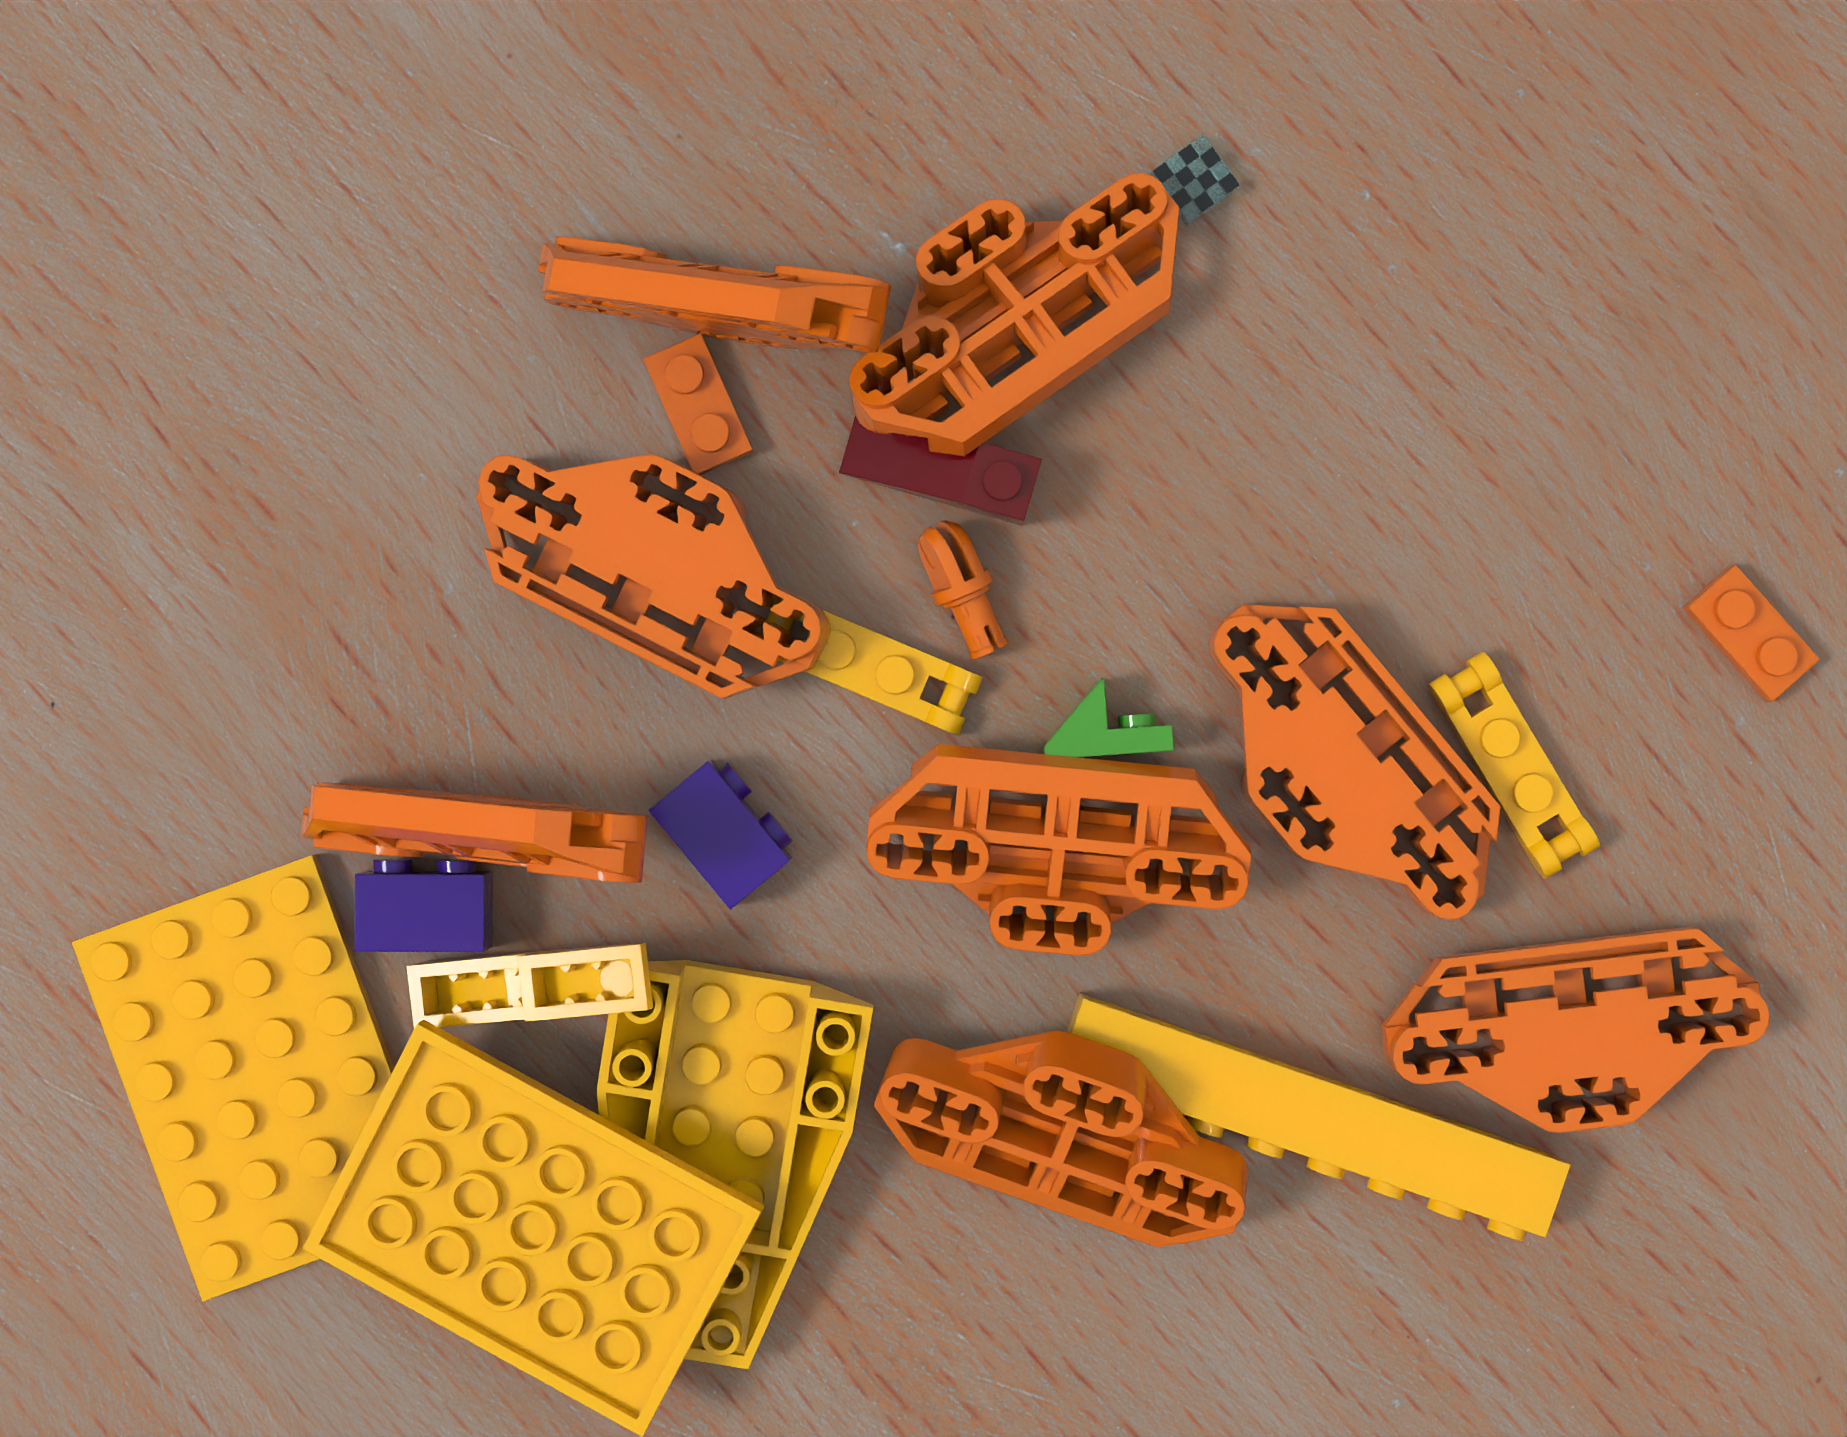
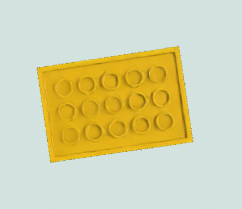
(242, 1062)
(533, 1227)

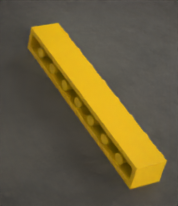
(1336, 1123)

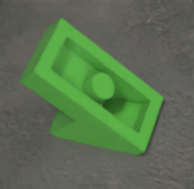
(1087, 734)

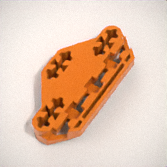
(1025, 290)
(726, 303)
(665, 565)
(1336, 762)
(478, 828)
(1064, 857)
(1572, 1038)
(1037, 1133)

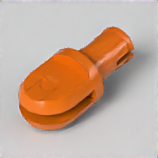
(961, 585)

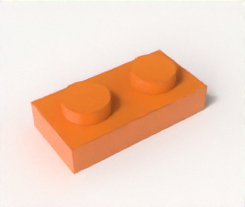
(698, 405)
(1750, 633)

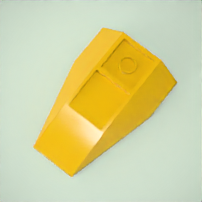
(756, 1090)

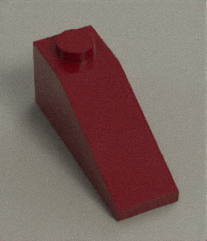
(983, 481)

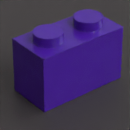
(722, 832)
(423, 908)

